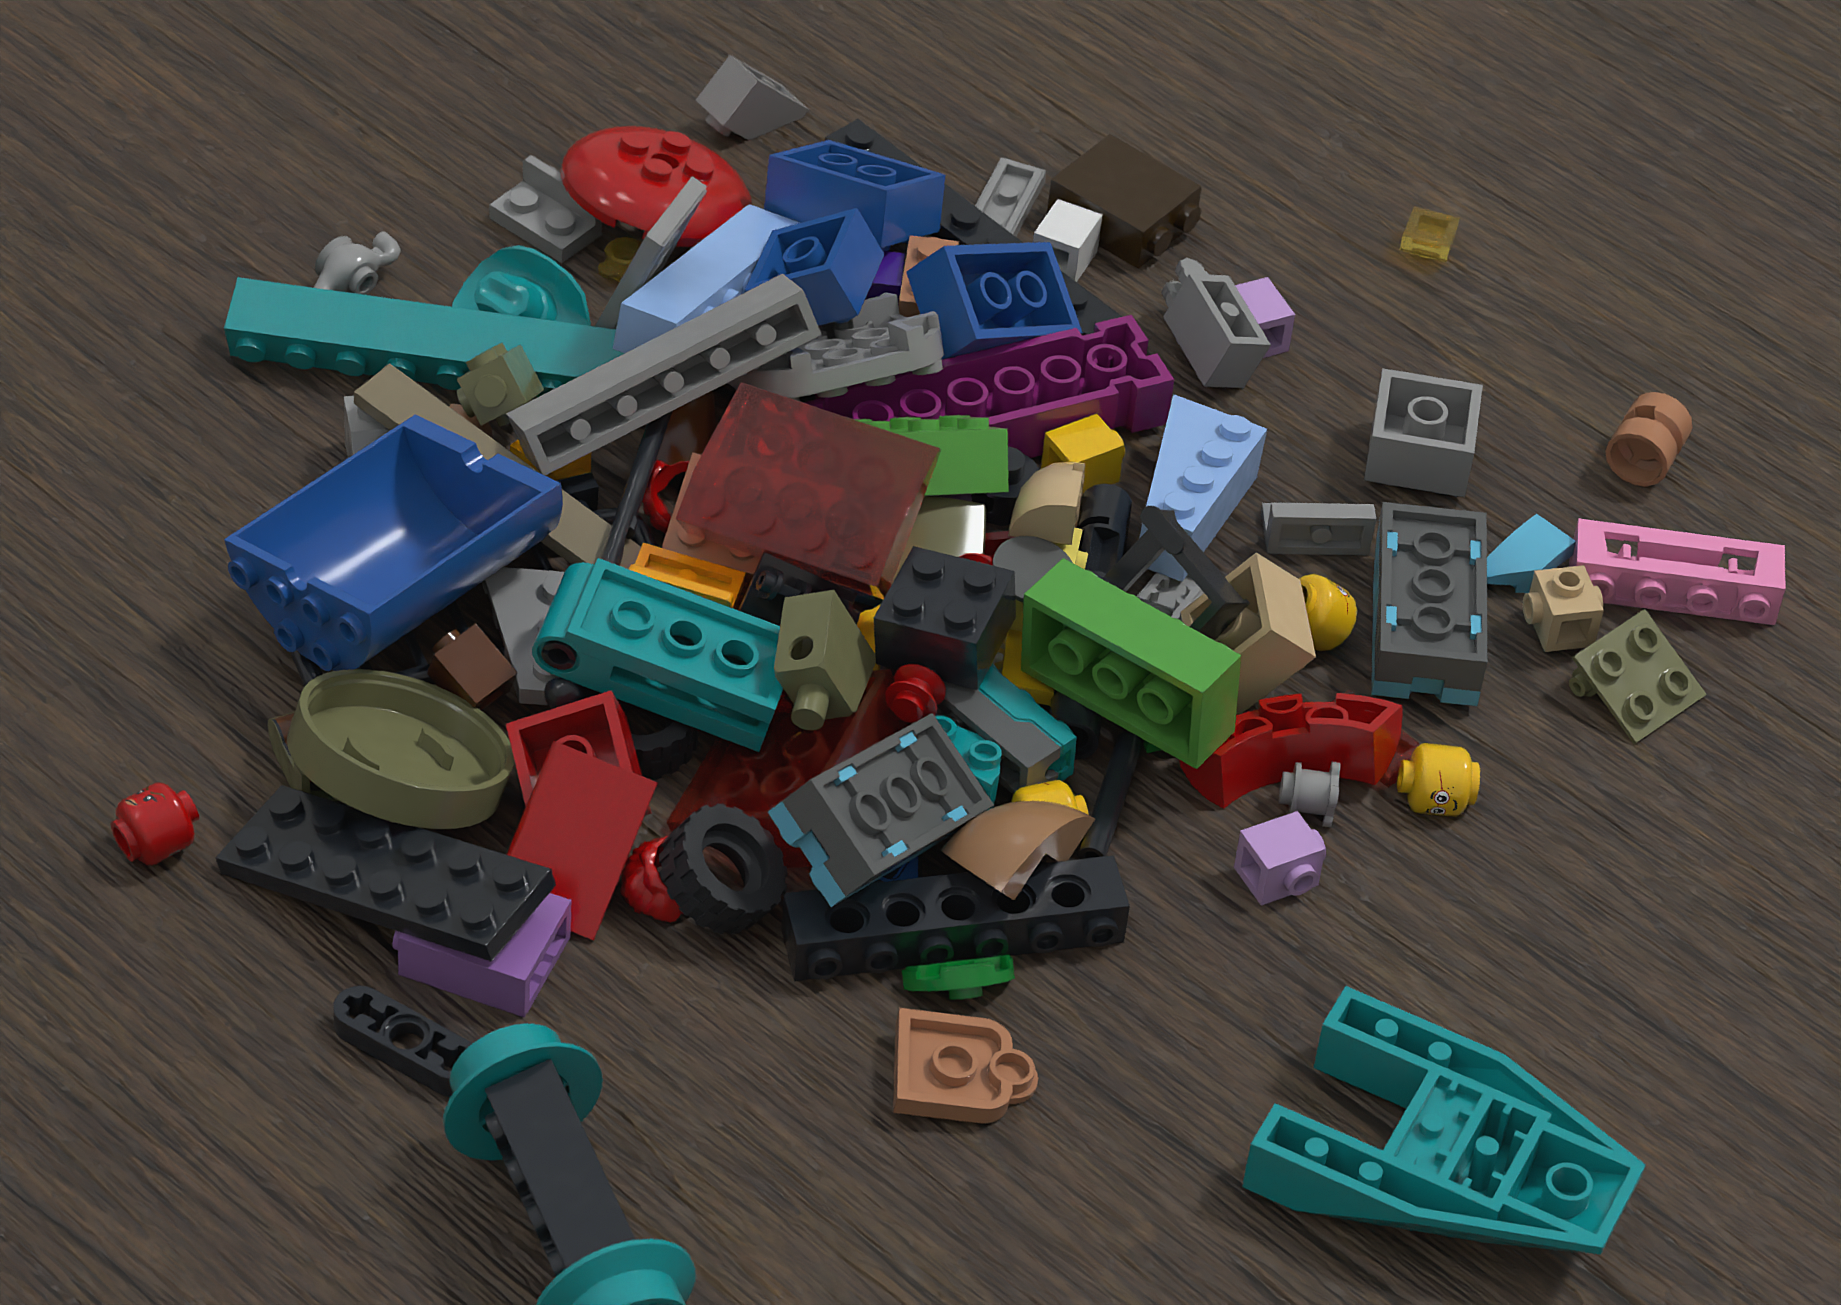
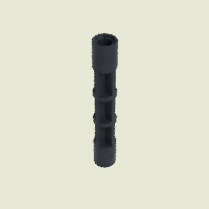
(1105, 527)

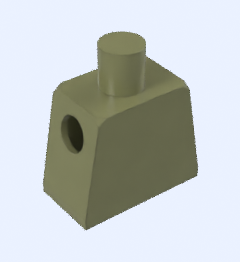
(821, 659)

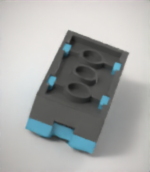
(1430, 603)
(880, 808)

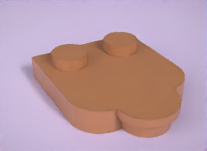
(957, 1067)

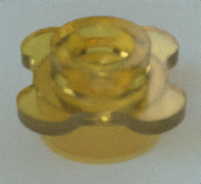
(618, 257)

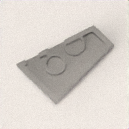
(518, 610)

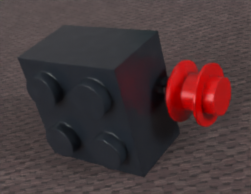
(941, 626)

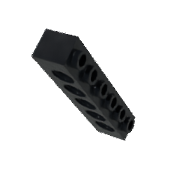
(954, 919)

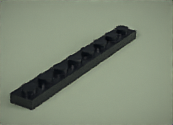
(968, 224)

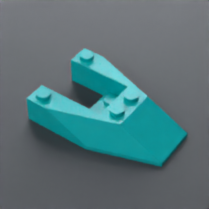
(1472, 1157)

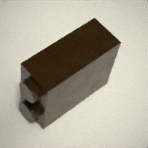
(1138, 197)

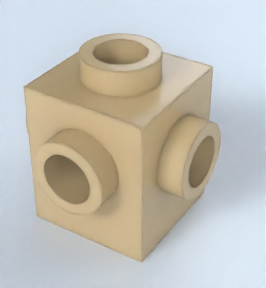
(1564, 608)

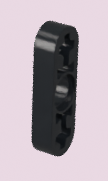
(395, 1019)

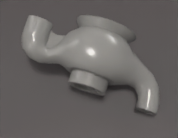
(353, 266)

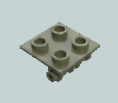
(1636, 676)

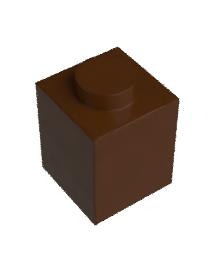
(471, 667)

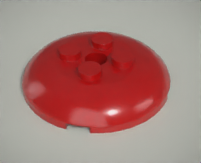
(638, 173)

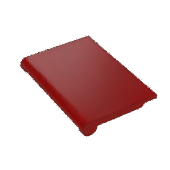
(582, 829)

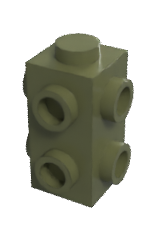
(497, 384)

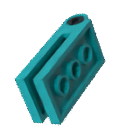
(662, 650)

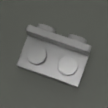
(545, 213)

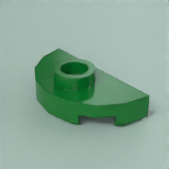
(961, 977)

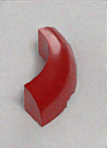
(1285, 730)

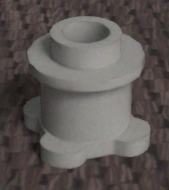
(1311, 791)

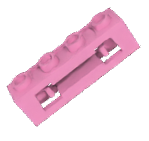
(1682, 571)

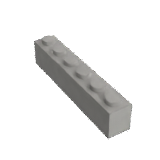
(664, 374)

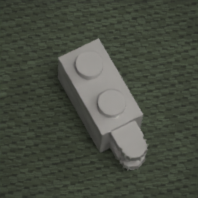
(1213, 326)

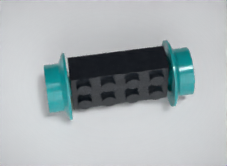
(524, 1103)

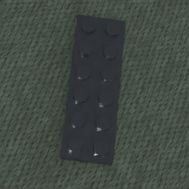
(386, 872)

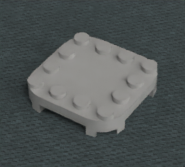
(854, 352)

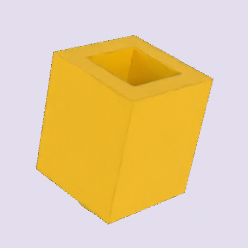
(1089, 443)

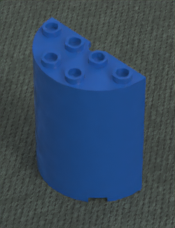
(388, 541)

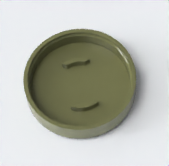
(400, 749)

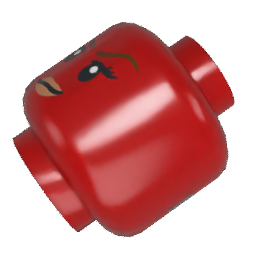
(154, 824)

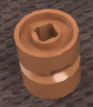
(1649, 439)

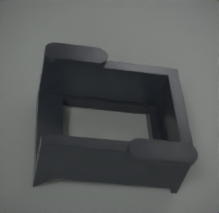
(1168, 535)

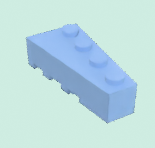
(1202, 472)

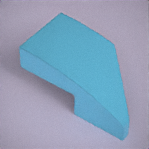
(1528, 549)

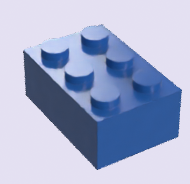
(835, 177)
(992, 294)

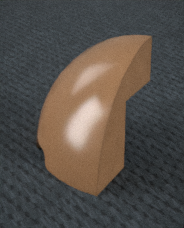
(1013, 838)

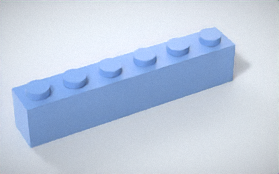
(699, 279)

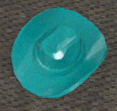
(524, 285)

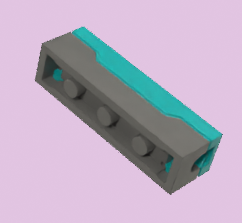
(1031, 740)

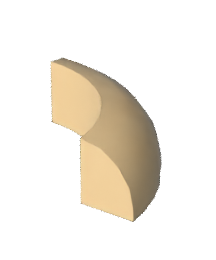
(1050, 503)

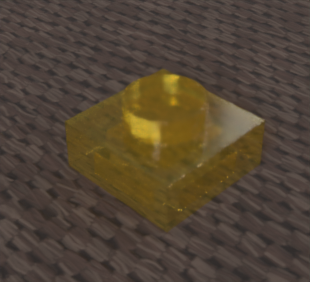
(1430, 234)

